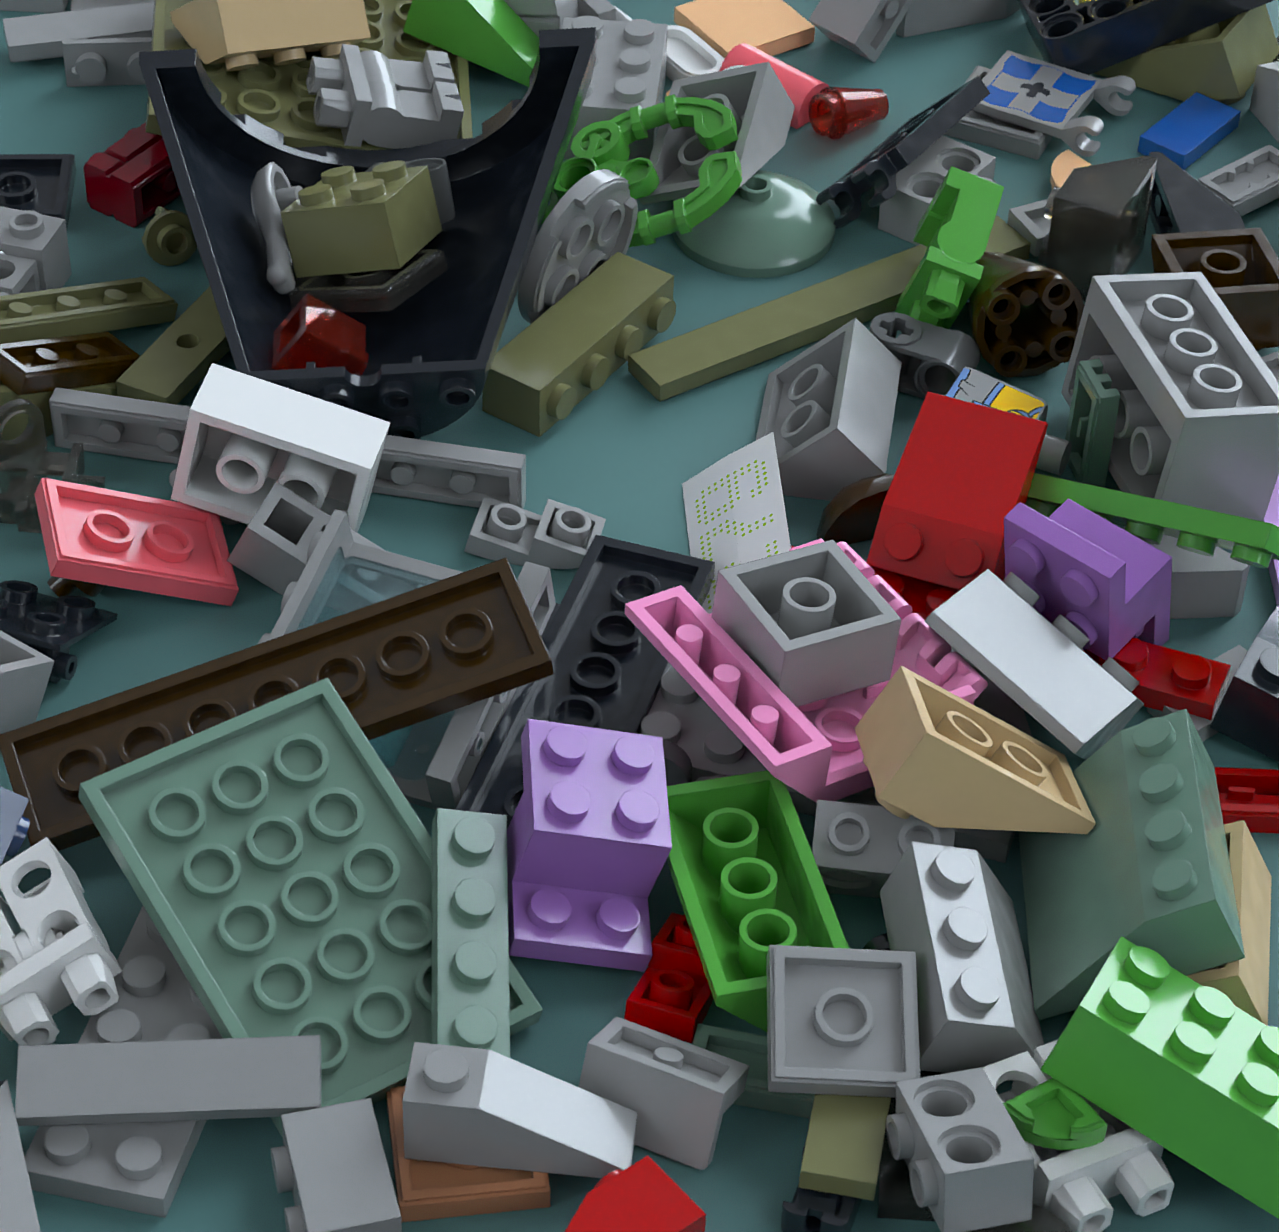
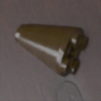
(1023, 315)

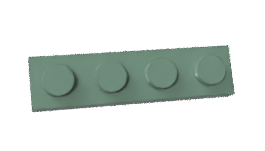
(470, 931)

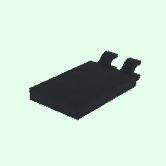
(899, 151)

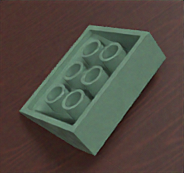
(1142, 873)

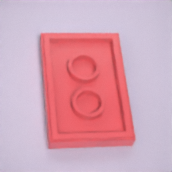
(134, 542)

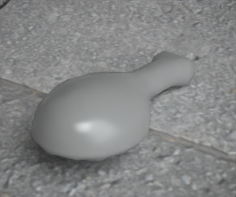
(270, 196)

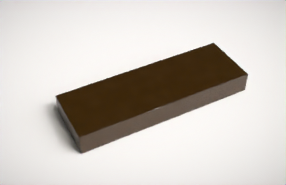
(64, 362)

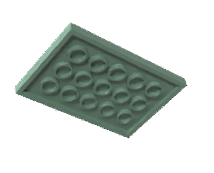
(289, 885)

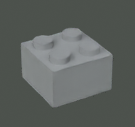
(809, 621)

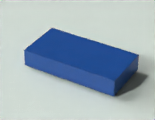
(1190, 130)

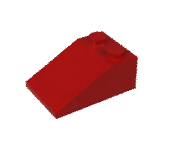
(953, 491)

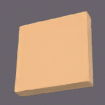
(760, 23)

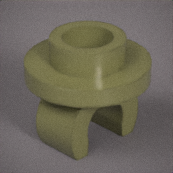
(169, 237)

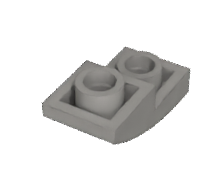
(551, 540)

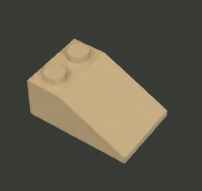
(964, 766)

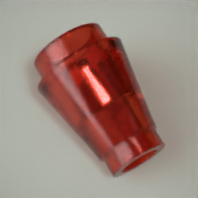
(844, 110)

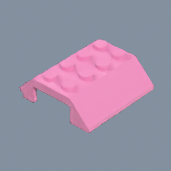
(803, 745)

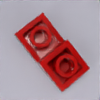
(674, 988)

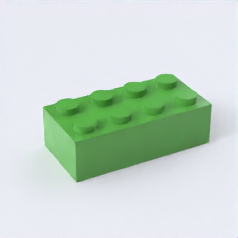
(1178, 1069)

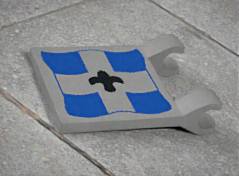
(1052, 99)

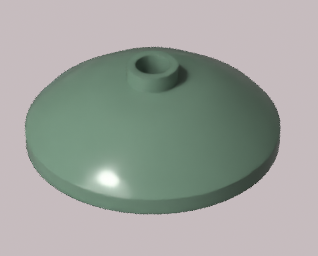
(763, 229)

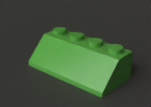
(745, 883)

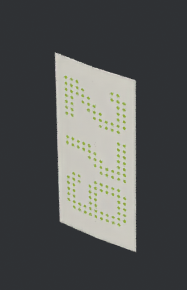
(737, 510)

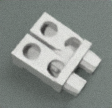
(49, 949)
(1081, 1180)

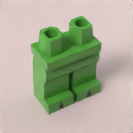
(956, 237)

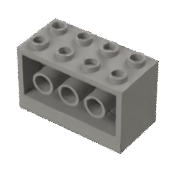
(1193, 391)

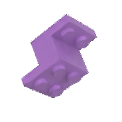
(1091, 575)
(586, 845)

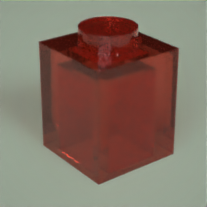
(320, 336)

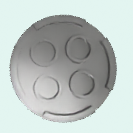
(576, 239)

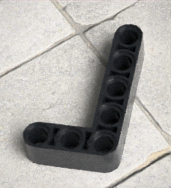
(1112, 31)

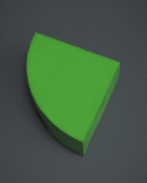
(1056, 1117)

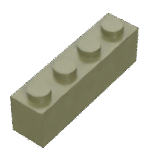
(578, 343)

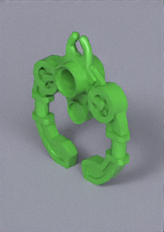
(606, 147)

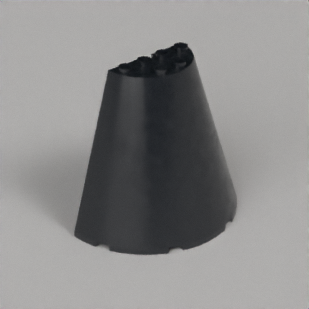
(439, 343)

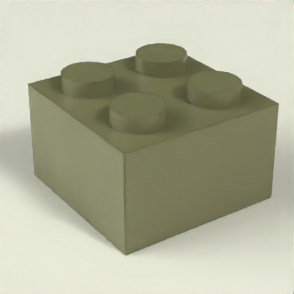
(361, 220)

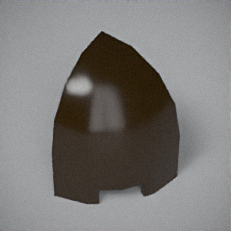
(855, 511)

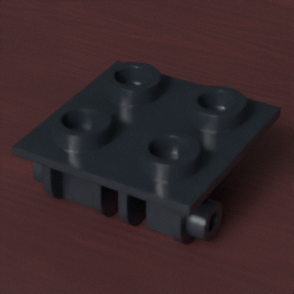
(49, 623)

